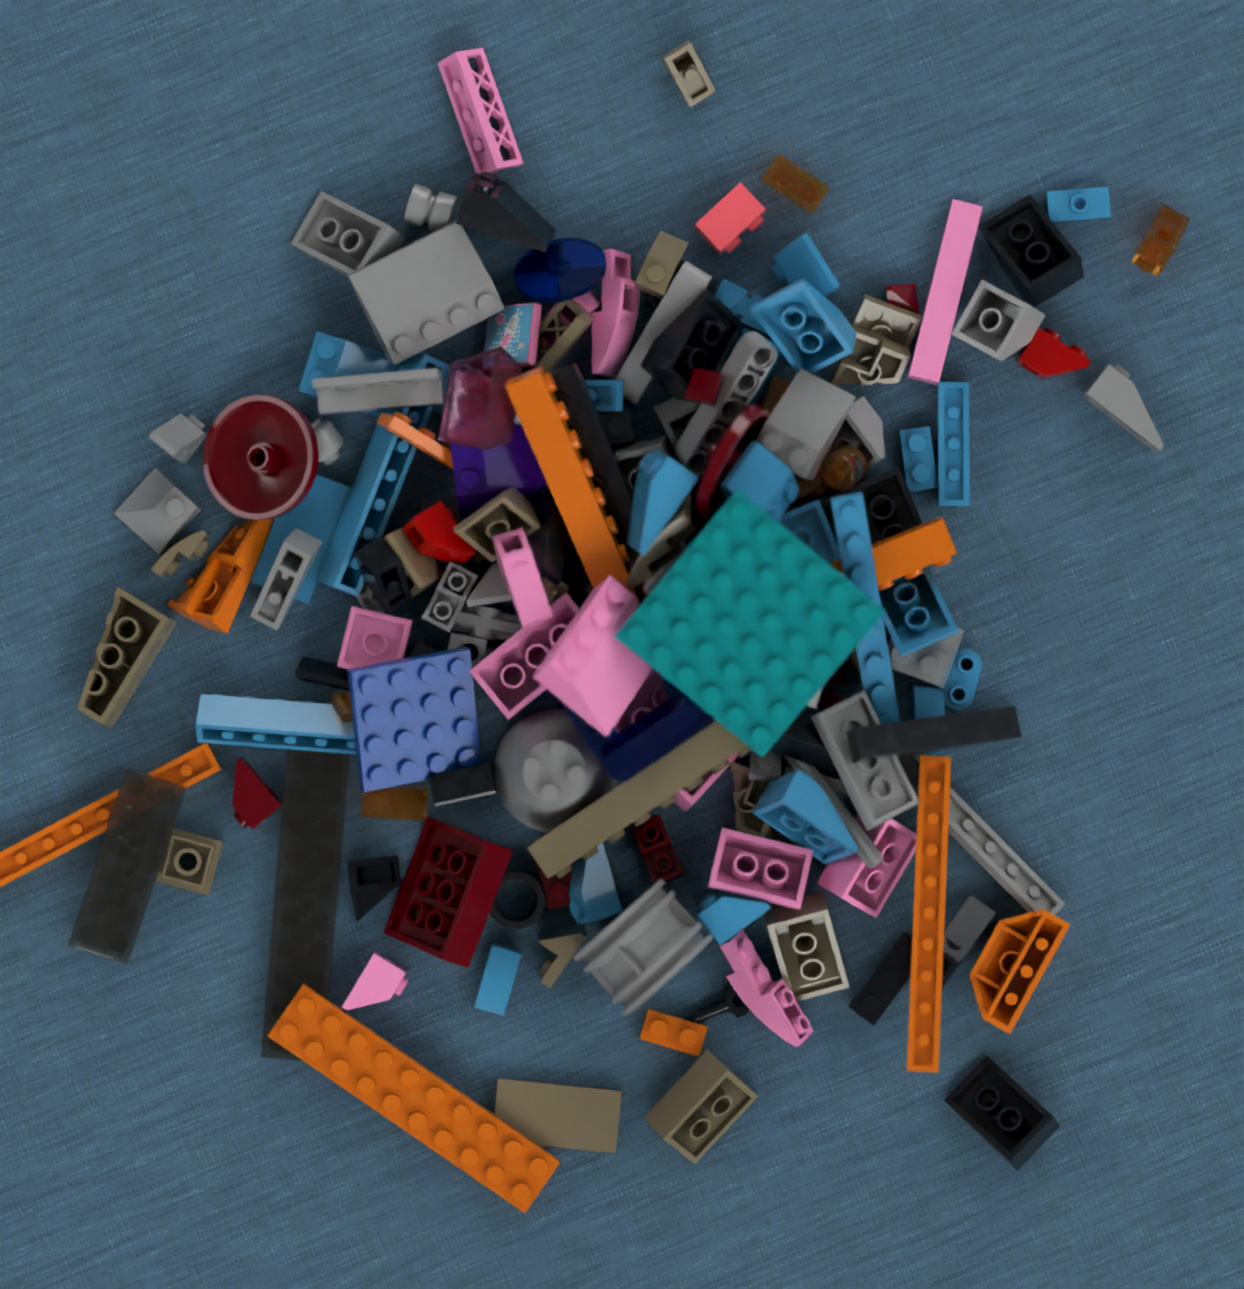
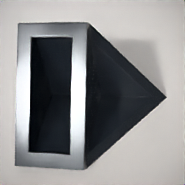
(372, 881)

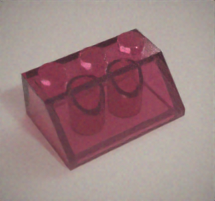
(476, 401)

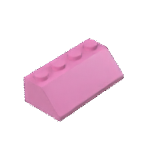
(509, 669)

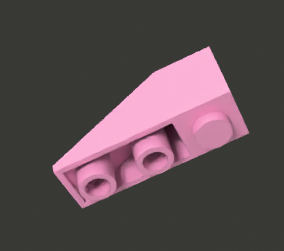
(522, 577)

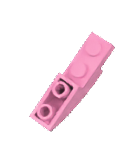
(616, 323)
(767, 999)

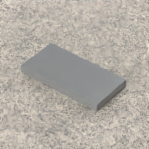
(875, 786)

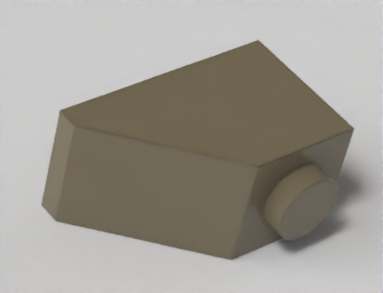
(661, 265)

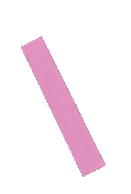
(945, 292)

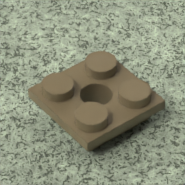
(207, 854)

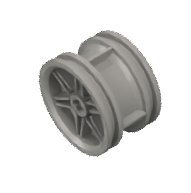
(643, 947)

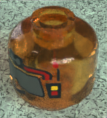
(843, 467)

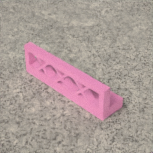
(474, 112)

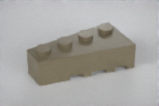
(126, 652)

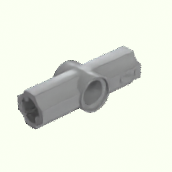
(487, 623)

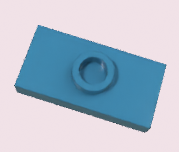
(1078, 204)

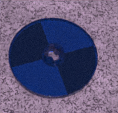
(562, 272)

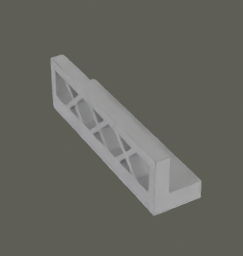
(379, 391)

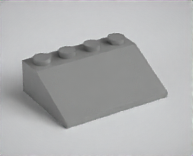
(425, 293)

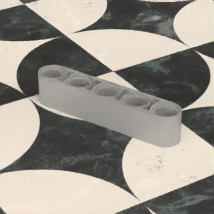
(682, 292)
(742, 378)

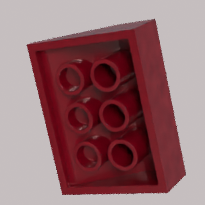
(448, 892)

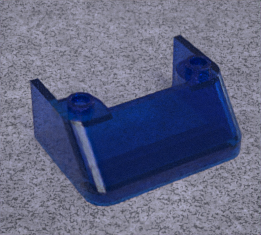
(646, 739)

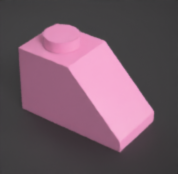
(377, 983)

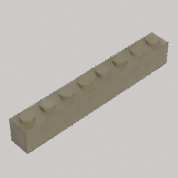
(634, 799)

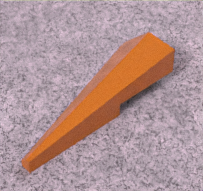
(219, 588)

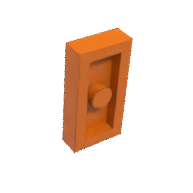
(673, 1032)

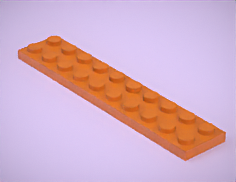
(414, 1098)

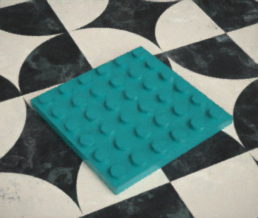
(750, 623)

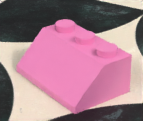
(760, 868)
(871, 887)

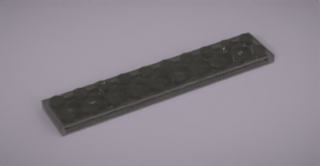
(305, 883)

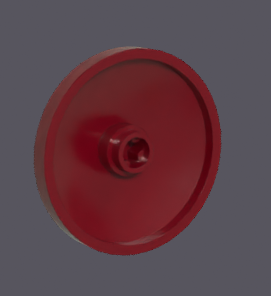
(724, 456)
(260, 457)

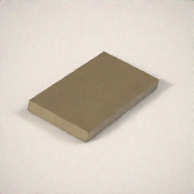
(561, 1113)

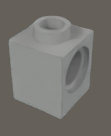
(459, 641)

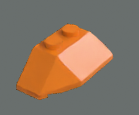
(1014, 965)

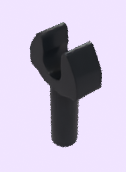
(720, 1007)

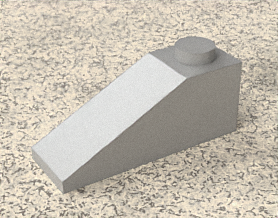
(1121, 402)
(180, 436)
(286, 578)

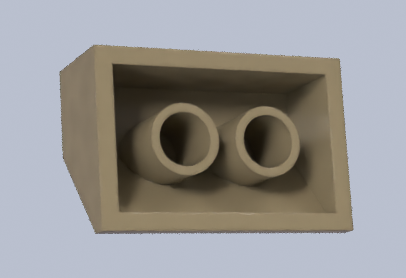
(700, 1107)

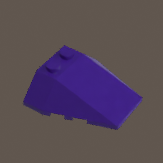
(487, 473)

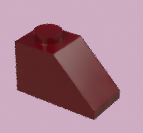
(252, 797)

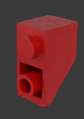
(1049, 357)
(435, 536)

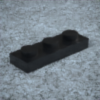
(885, 981)

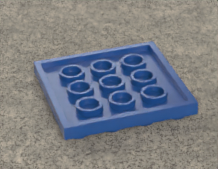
(414, 718)

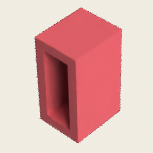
(730, 219)

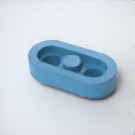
(962, 680)

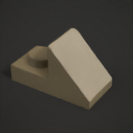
(688, 73)
(564, 947)

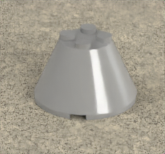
(547, 770)

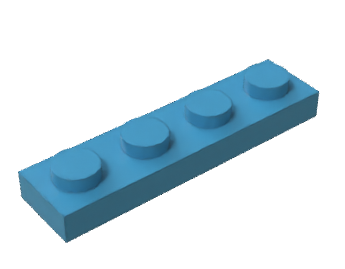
(953, 444)

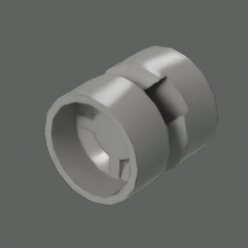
(429, 209)

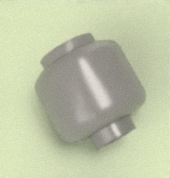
(328, 440)

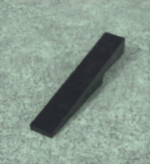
(932, 734)

